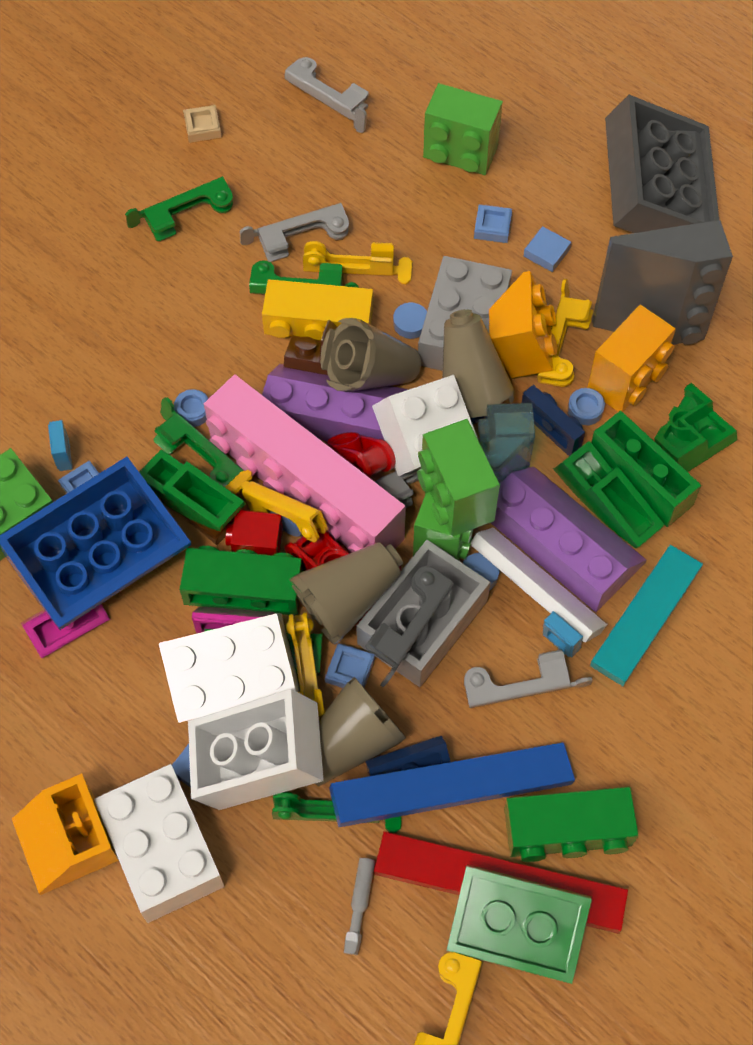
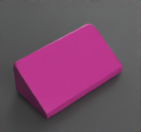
(216, 618)
(47, 636)

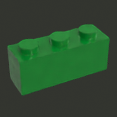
(647, 466)
(240, 580)
(570, 823)

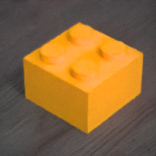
(632, 359)

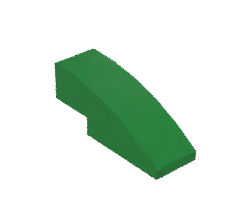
(191, 491)
(609, 495)

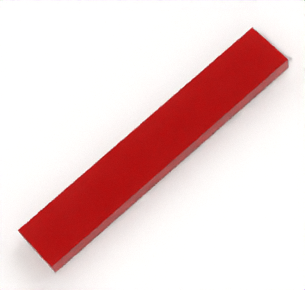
(444, 870)

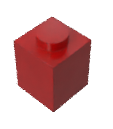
(255, 532)

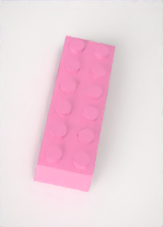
(302, 467)

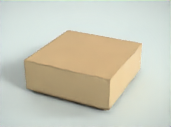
(202, 123)

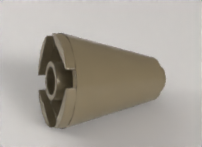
(366, 357)
(474, 363)
(347, 587)
(354, 731)

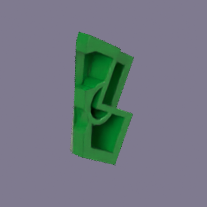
(694, 430)

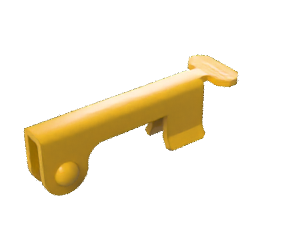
(379, 262)
(569, 313)
(260, 498)
(300, 630)
(462, 974)

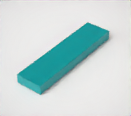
(646, 615)

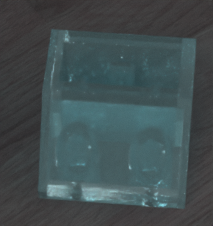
(507, 437)

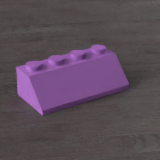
(322, 408)
(564, 537)

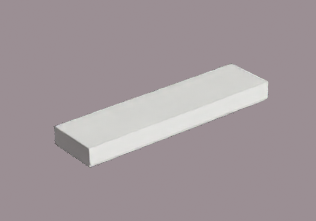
(537, 583)

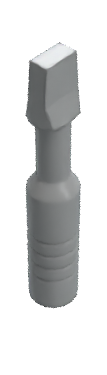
(359, 904)

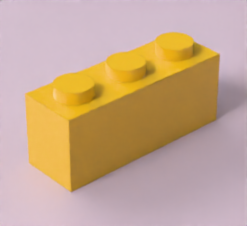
(306, 307)

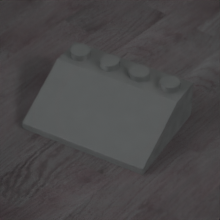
(658, 168)
(669, 273)

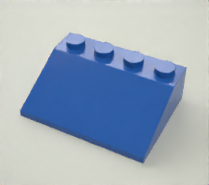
(93, 542)

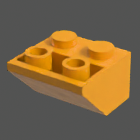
(522, 328)
(63, 835)

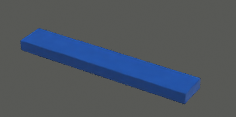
(450, 784)

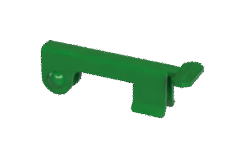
(159, 218)
(263, 270)
(178, 431)
(292, 807)

